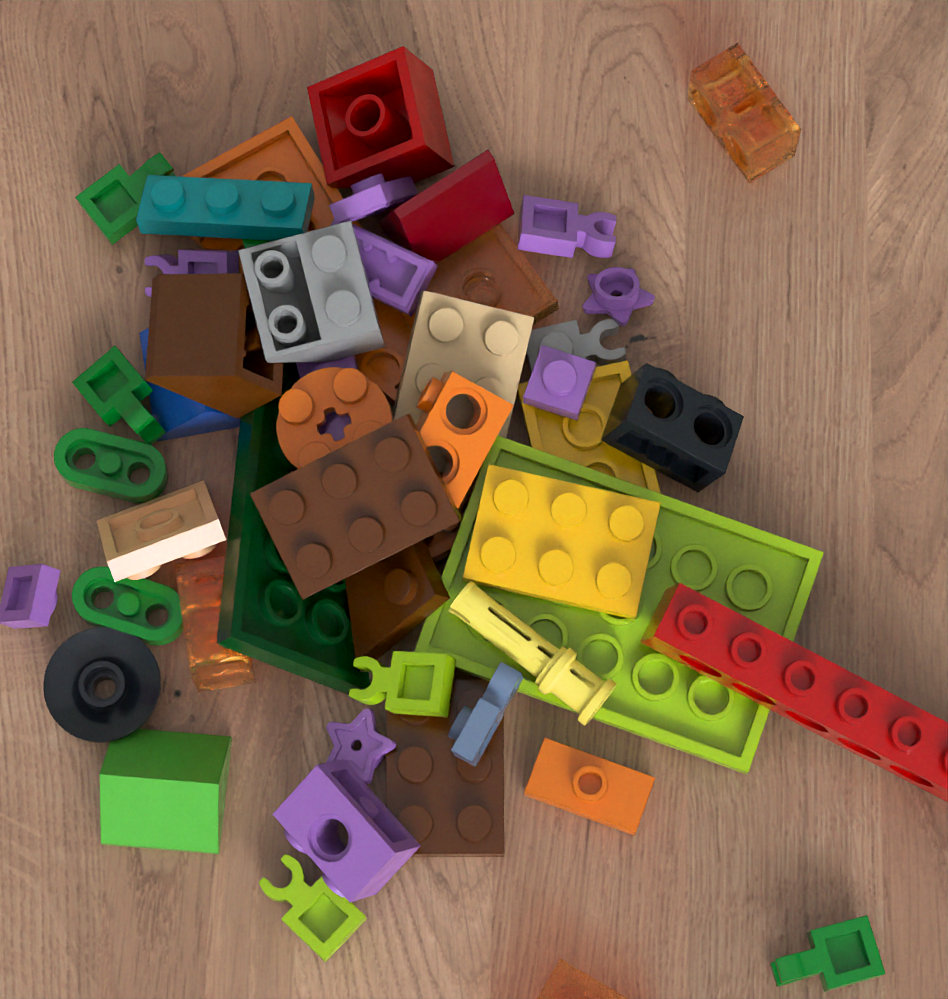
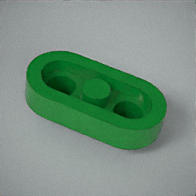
(113, 465)
(131, 605)

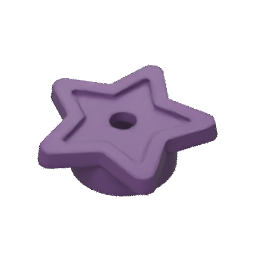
(616, 281)
(373, 744)

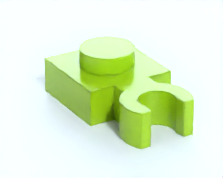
(412, 685)
(317, 913)

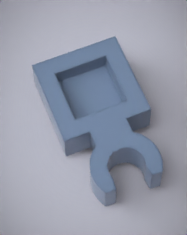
(476, 726)

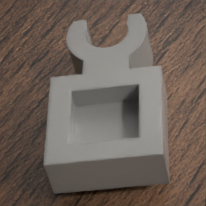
(567, 338)

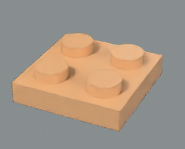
(160, 531)

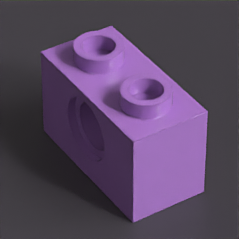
(376, 839)

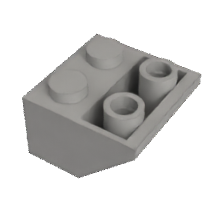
(312, 296)

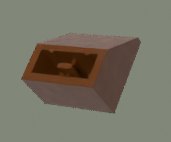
(209, 343)

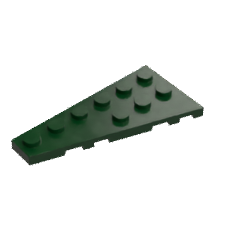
(259, 600)

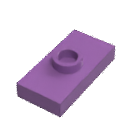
(373, 197)
(393, 272)

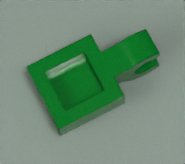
(116, 197)
(116, 391)
(838, 954)

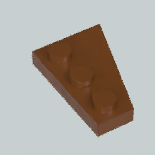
(393, 599)

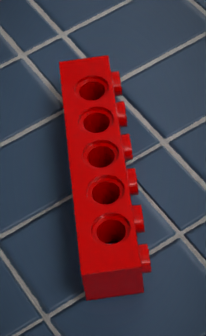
(801, 687)

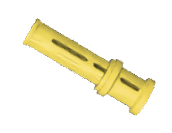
(554, 668)

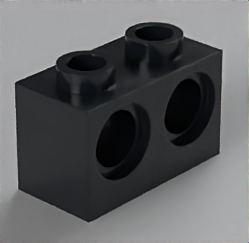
(668, 434)

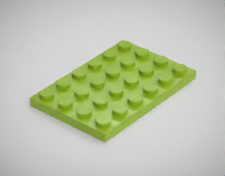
(654, 694)

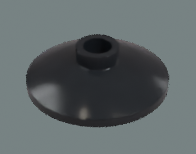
(82, 665)

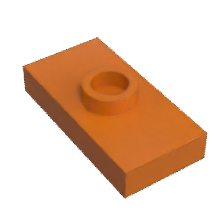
(589, 786)

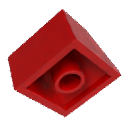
(380, 121)

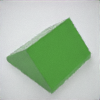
(165, 791)

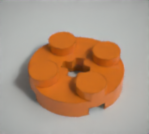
(315, 396)

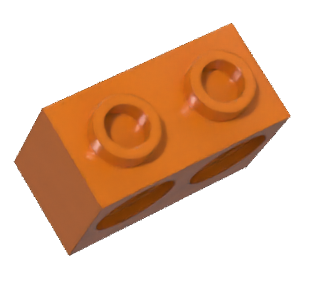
(466, 446)

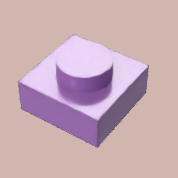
(559, 382)
(29, 596)

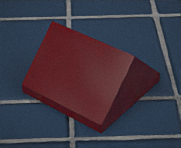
(451, 211)

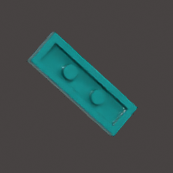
(224, 208)

